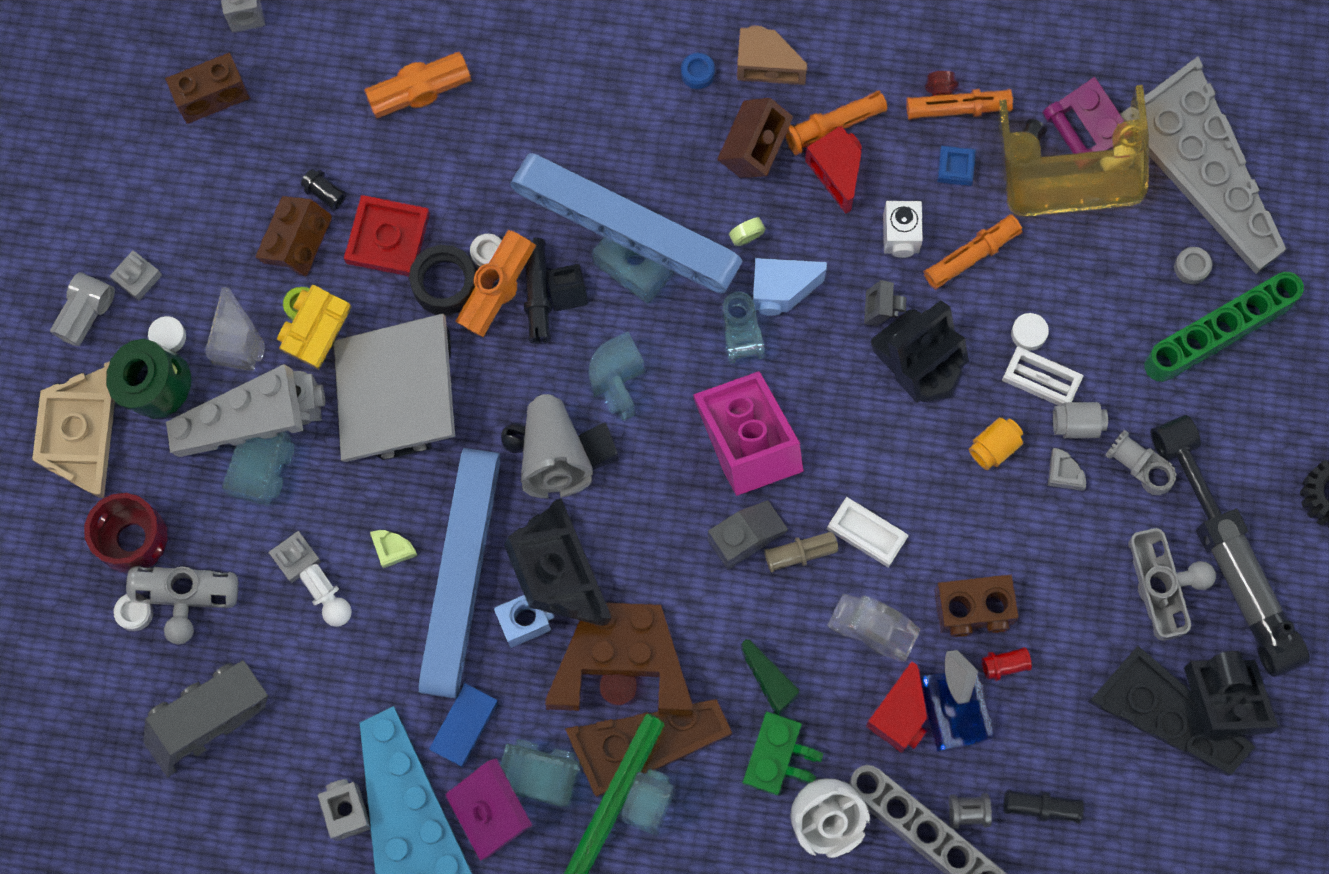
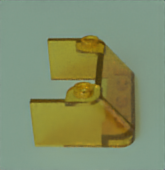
(1080, 179)

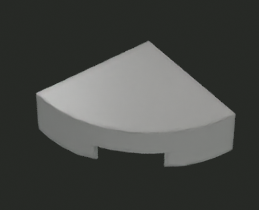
(1065, 471)
(959, 676)

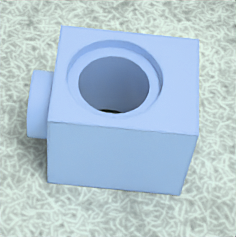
(518, 634)

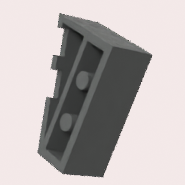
(202, 715)

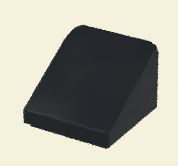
(567, 287)
(599, 446)

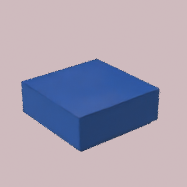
(956, 165)

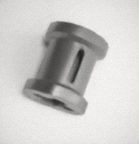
(970, 810)

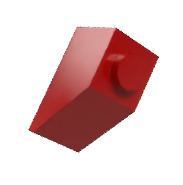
(836, 164)
(901, 712)

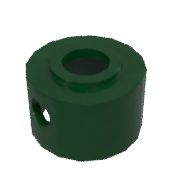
(160, 391)

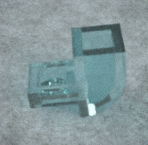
(611, 367)

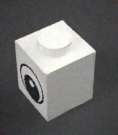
(902, 227)

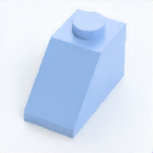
(784, 283)

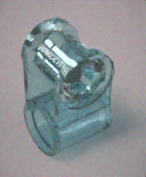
(743, 334)

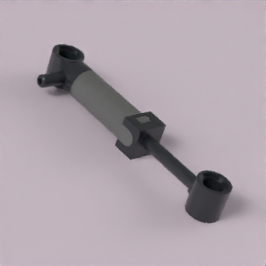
(1224, 535)

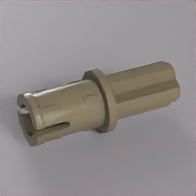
(801, 551)

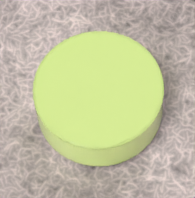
(747, 231)

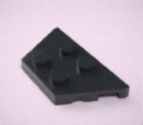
(555, 568)

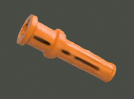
(819, 125)

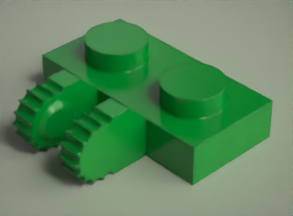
(773, 753)

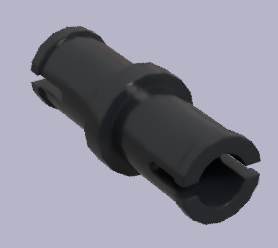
(1043, 806)

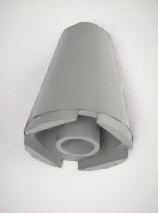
(552, 451)

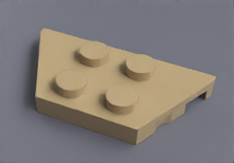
(76, 430)

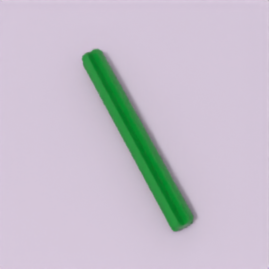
(615, 796)

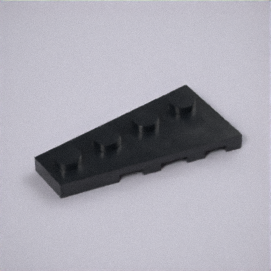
(1163, 707)

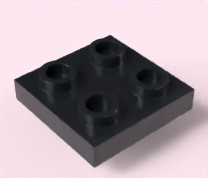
(1230, 696)

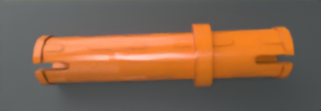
(958, 104)
(985, 243)

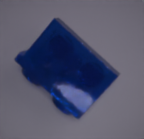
(955, 723)

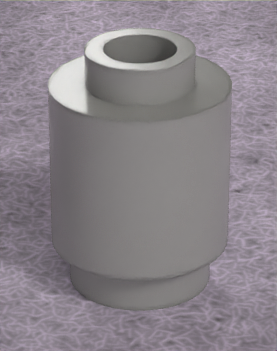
(1079, 420)

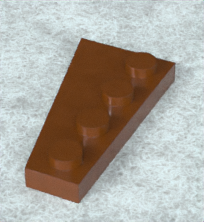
(605, 743)

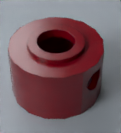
(118, 513)

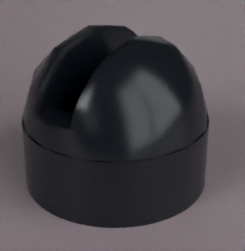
(512, 443)

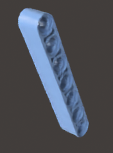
(626, 223)
(459, 573)

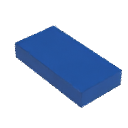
(463, 725)

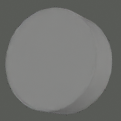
(1193, 265)

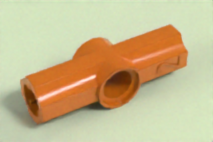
(417, 84)
(504, 265)

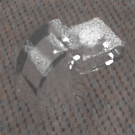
(876, 625)

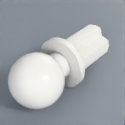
(335, 610)

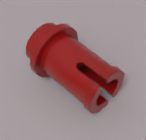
(1006, 663)

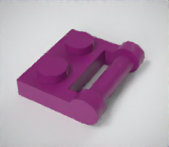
(1094, 111)

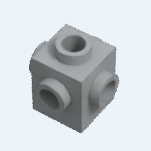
(310, 397)

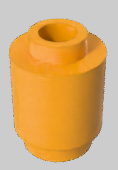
(996, 443)

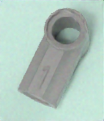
(84, 302)

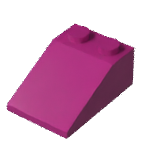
(749, 433)

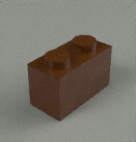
(755, 138)

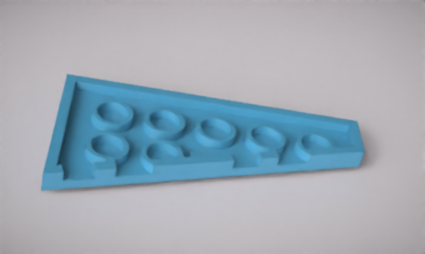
(404, 812)

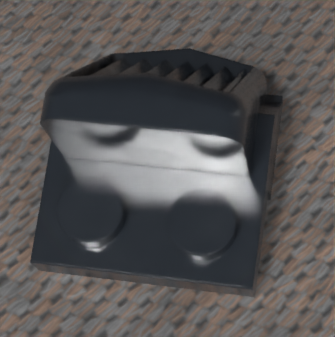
(923, 352)

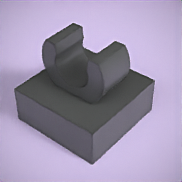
(882, 304)

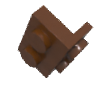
(294, 234)

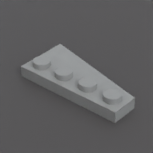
(246, 412)

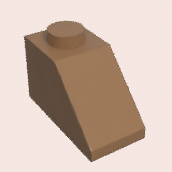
(768, 58)

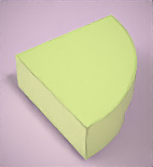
(392, 547)

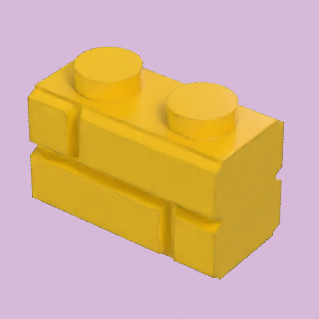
(314, 327)

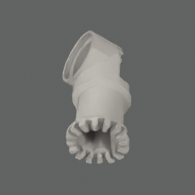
(1141, 463)

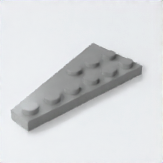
(1206, 163)

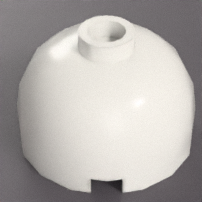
(829, 817)

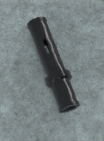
(537, 301)

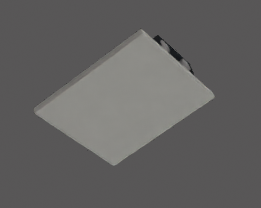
(394, 390)

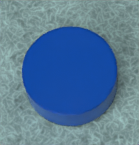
(697, 71)

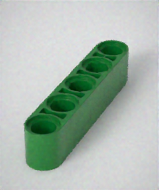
(1234, 315)

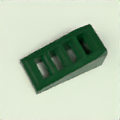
(774, 684)

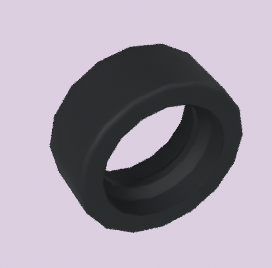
(436, 255)

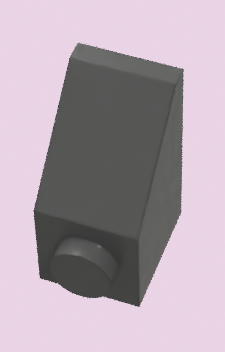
(745, 533)

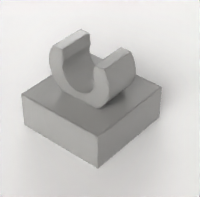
(135, 275)
(294, 556)

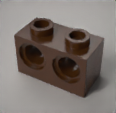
(207, 88)
(974, 595)

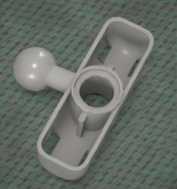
(160, 583)
(1163, 605)

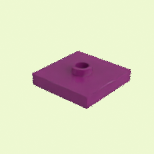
(488, 809)

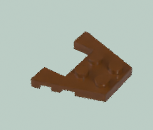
(630, 645)

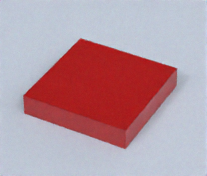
(386, 235)

